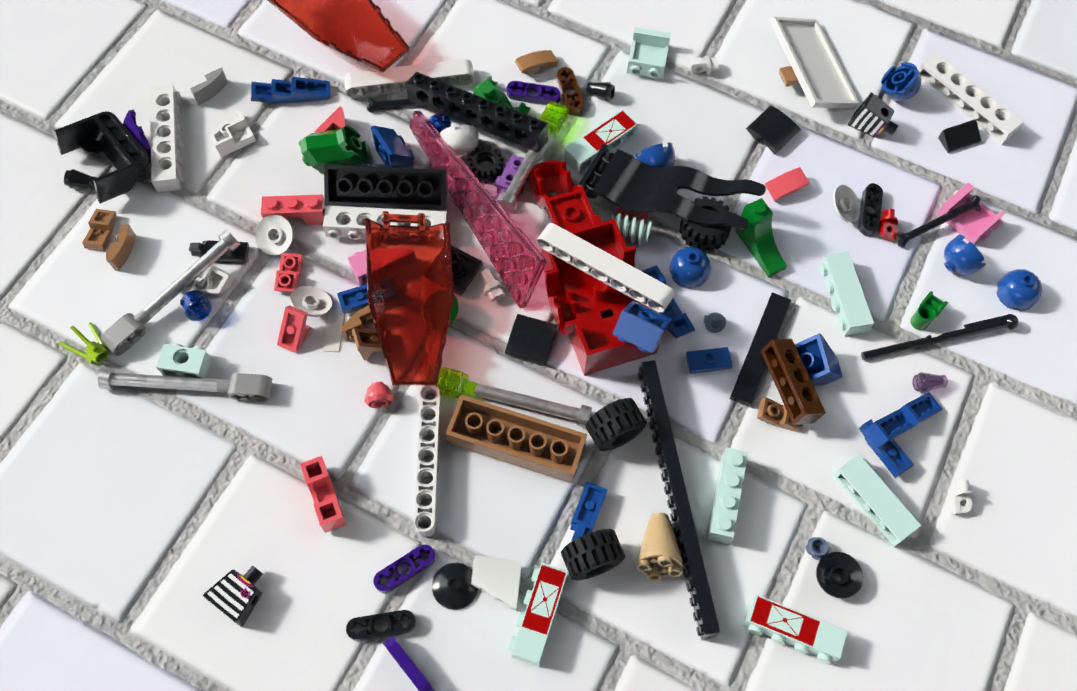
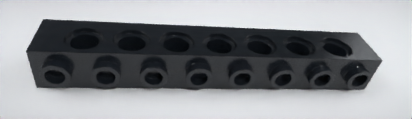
(477, 112)

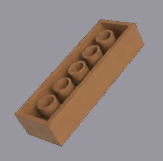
(516, 438)

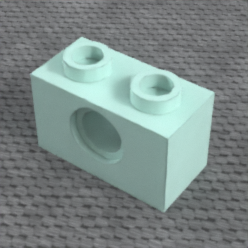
(173, 355)

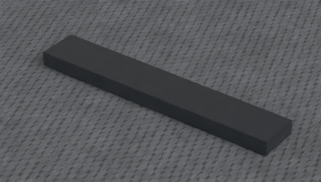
(754, 362)

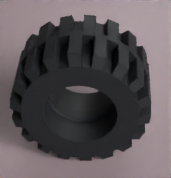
(703, 237)
(616, 424)
(592, 554)

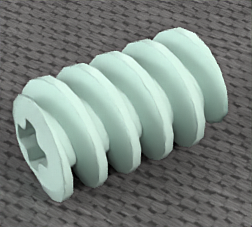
(633, 229)

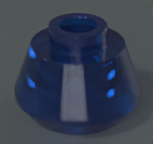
(440, 122)

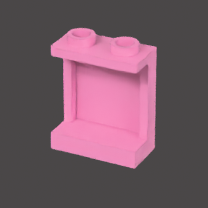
(972, 224)

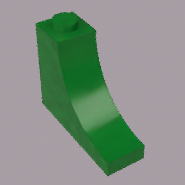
(759, 237)

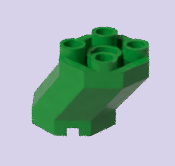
(333, 146)

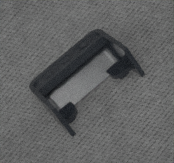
(107, 135)

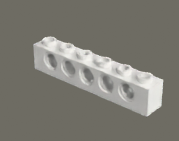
(969, 98)
(165, 138)
(355, 217)

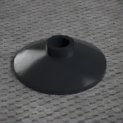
(846, 567)
(456, 597)

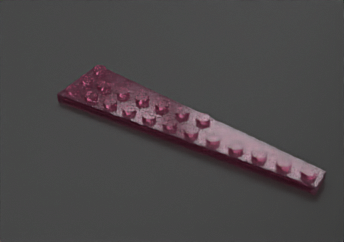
(503, 241)

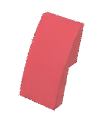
(787, 183)
(289, 272)

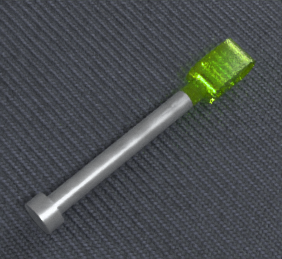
(555, 116)
(456, 383)

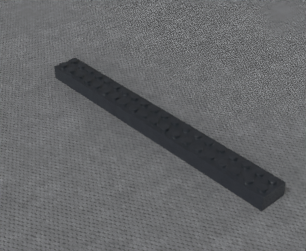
(678, 501)

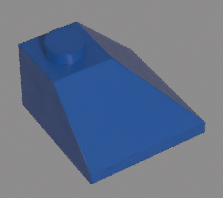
(819, 360)

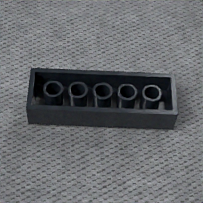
(386, 186)

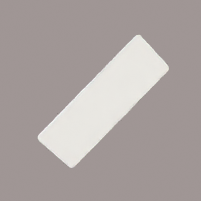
(333, 330)

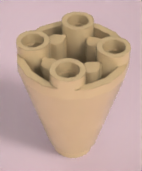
(659, 550)

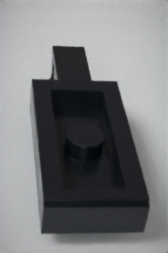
(238, 256)

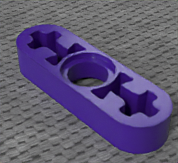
(538, 99)
(405, 559)
(407, 665)

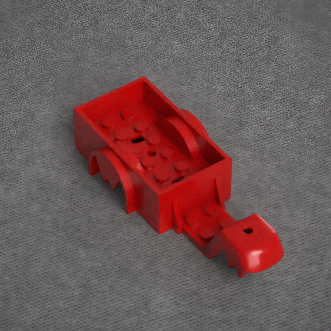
(573, 294)

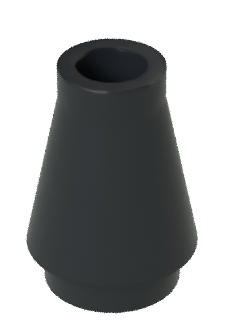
(603, 90)
(77, 179)

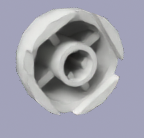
(461, 140)

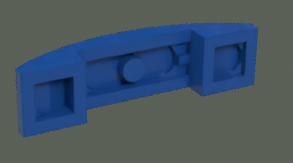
(680, 323)

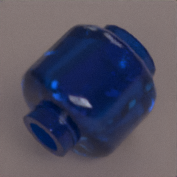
(195, 305)

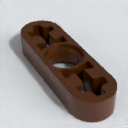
(571, 84)

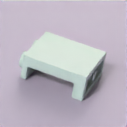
(648, 53)

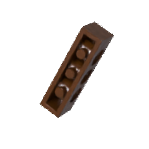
(792, 382)

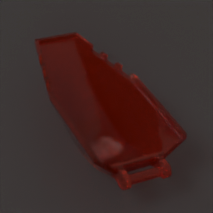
(349, 30)
(410, 294)

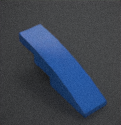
(290, 91)

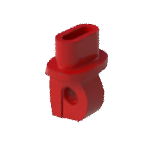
(888, 222)

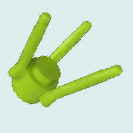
(95, 351)

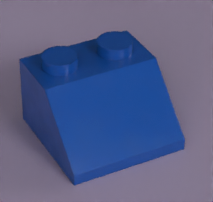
(391, 147)
(641, 326)

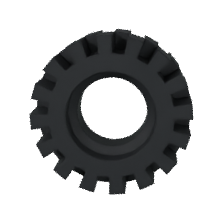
(486, 155)

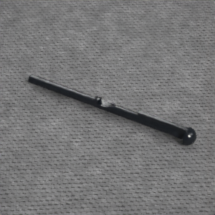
(1008, 320)

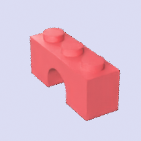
(307, 207)
(323, 494)

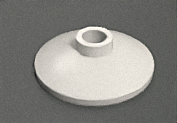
(846, 204)
(266, 232)
(311, 300)

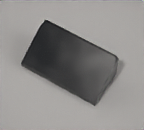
(960, 136)

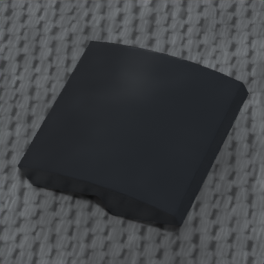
(773, 129)
(531, 339)

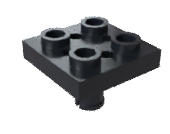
(469, 267)

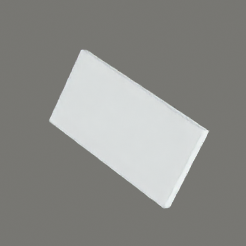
(814, 63)

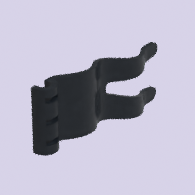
(650, 188)

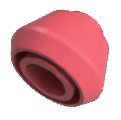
(378, 395)

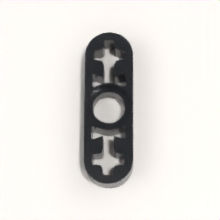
(865, 215)
(374, 618)

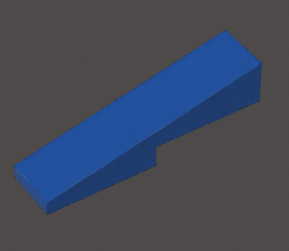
(902, 420)

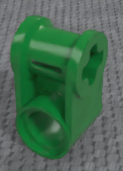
(927, 311)

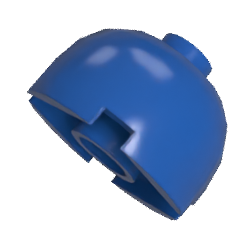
(901, 82)
(658, 155)
(962, 257)
(690, 267)
(1019, 289)

